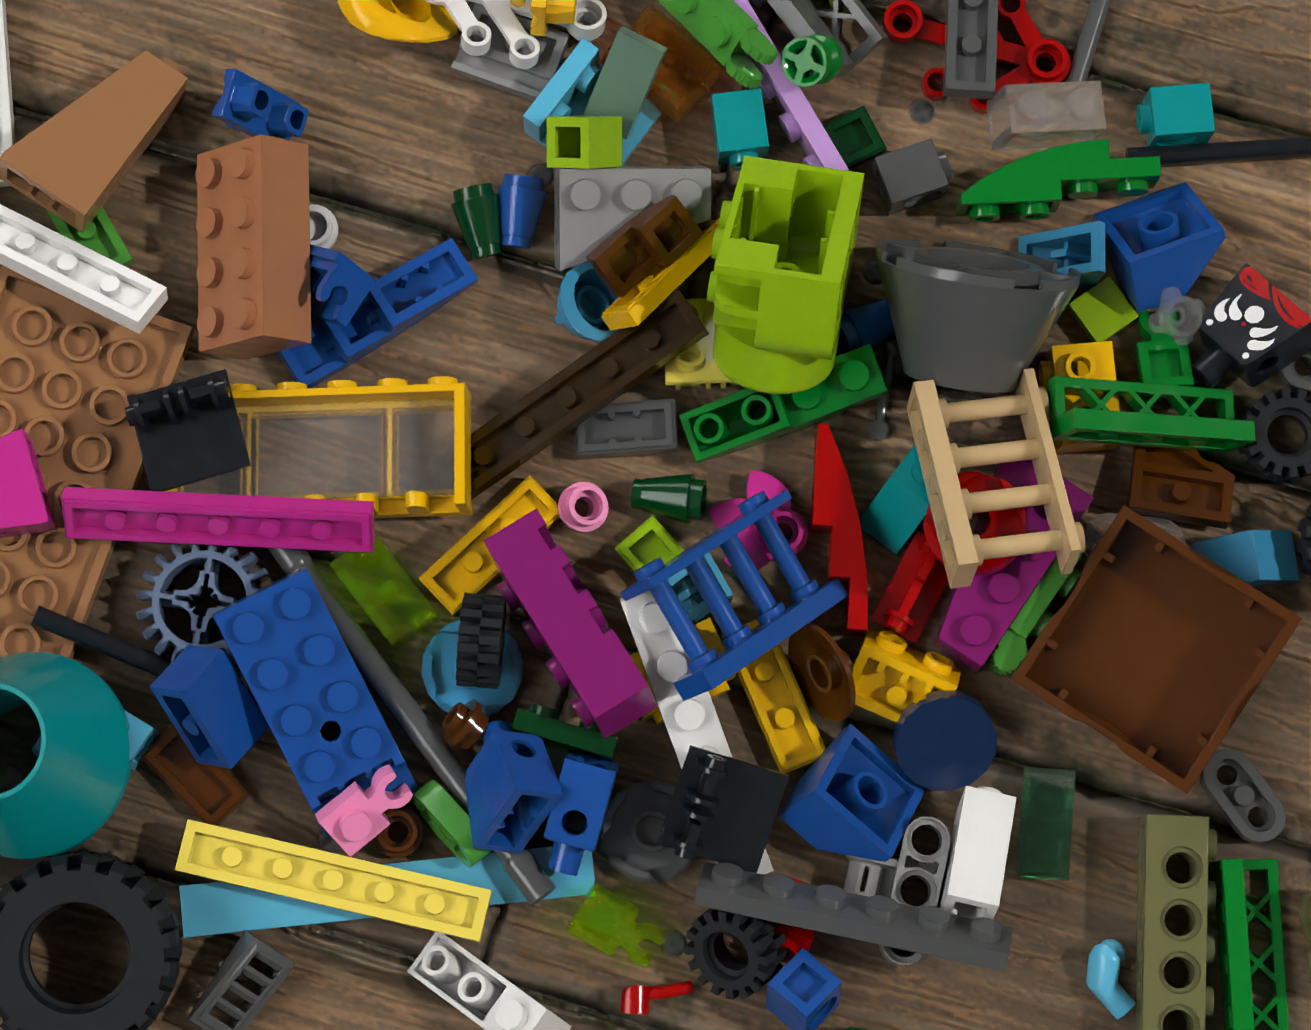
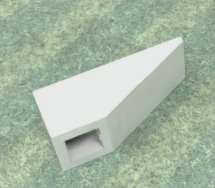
(479, 989)

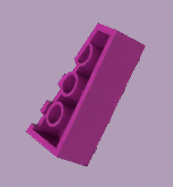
(982, 612)

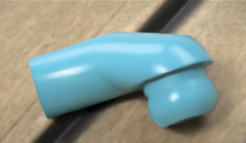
(1103, 977)

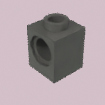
(911, 176)

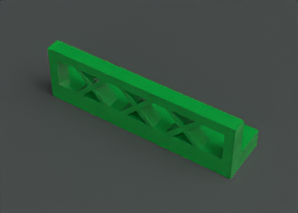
(1144, 426)
(1234, 945)

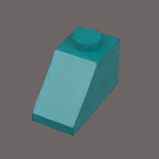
(898, 506)

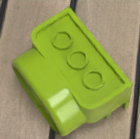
(783, 273)

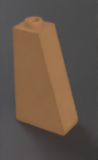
(95, 141)

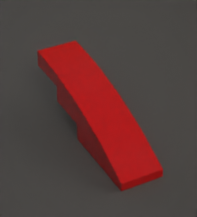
(836, 513)

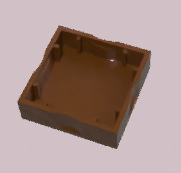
(1156, 649)

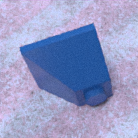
(1160, 243)
(853, 800)

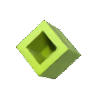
(584, 141)

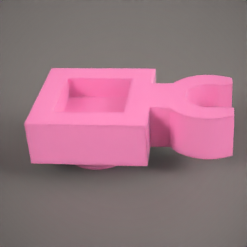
(358, 815)

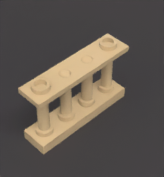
(954, 506)

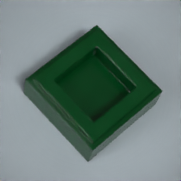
(855, 137)

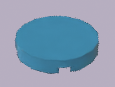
(440, 674)

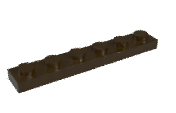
(581, 390)

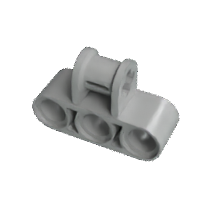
(888, 876)

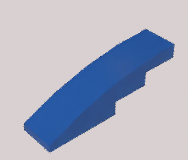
(388, 310)

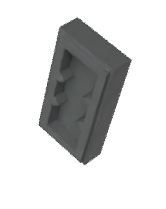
(629, 430)

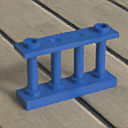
(774, 619)

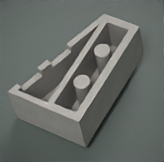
(602, 200)

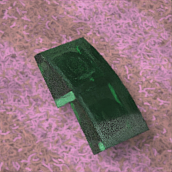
(1046, 823)

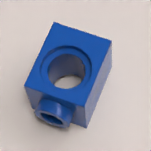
(803, 992)

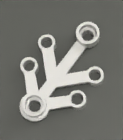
(504, 17)

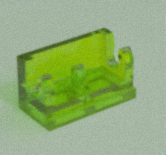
(385, 593)

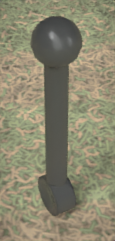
(879, 429)

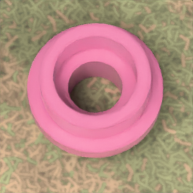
(596, 502)

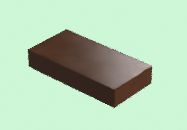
(204, 788)

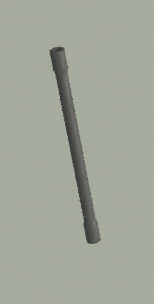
(522, 866)

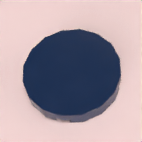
(945, 741)

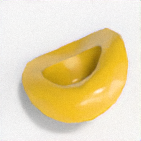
(400, 19)

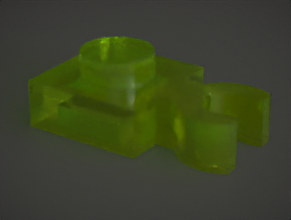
(609, 921)

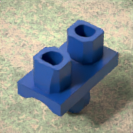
(258, 109)

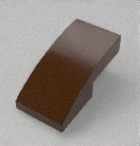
(644, 242)

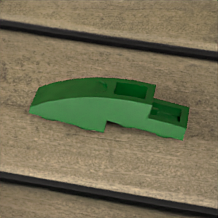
(1036, 182)
(759, 417)

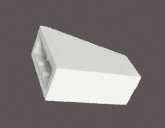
(977, 853)

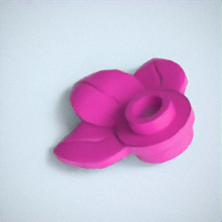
(750, 537)

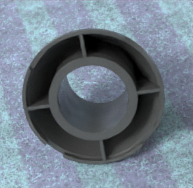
(970, 310)

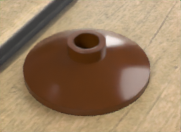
(822, 672)

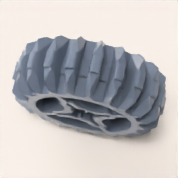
(179, 599)

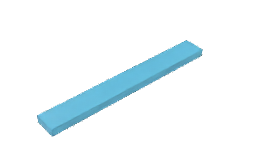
(229, 908)

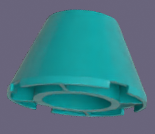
(80, 758)

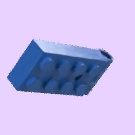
(305, 679)

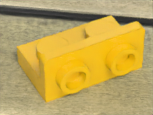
(893, 675)

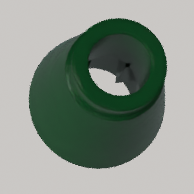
(479, 219)
(671, 497)

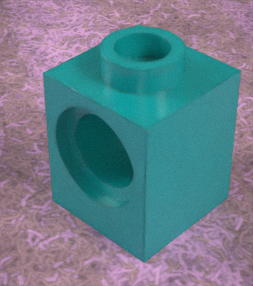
(1176, 115)
(739, 126)

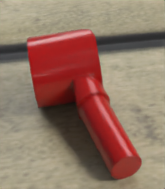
(636, 998)

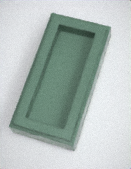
(626, 78)

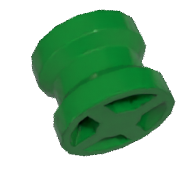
(801, 65)

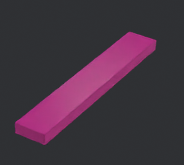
(218, 519)

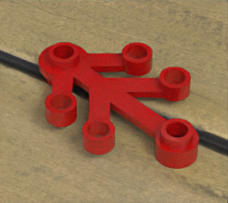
(1021, 56)

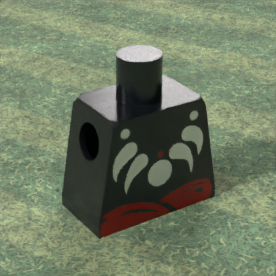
(1251, 331)

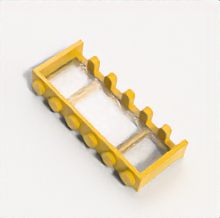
(356, 443)

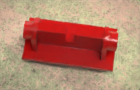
(911, 591)

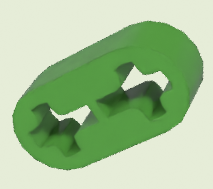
(447, 822)

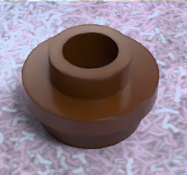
(464, 724)
(413, 839)

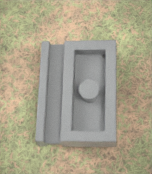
(497, 70)

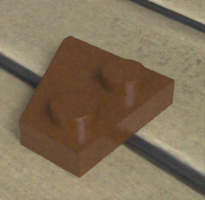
(1179, 487)

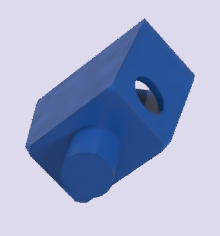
(585, 788)
(509, 789)

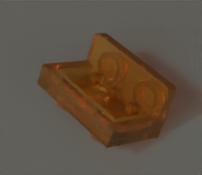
(687, 67)

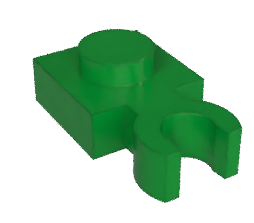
(1160, 358)

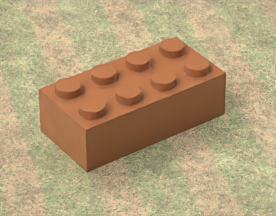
(253, 247)

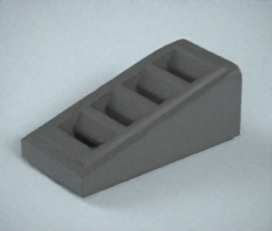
(236, 963)

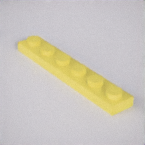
(333, 880)

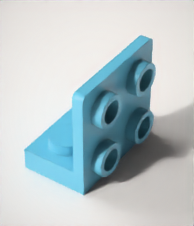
(569, 95)

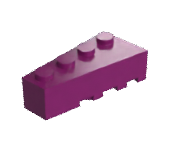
(569, 625)

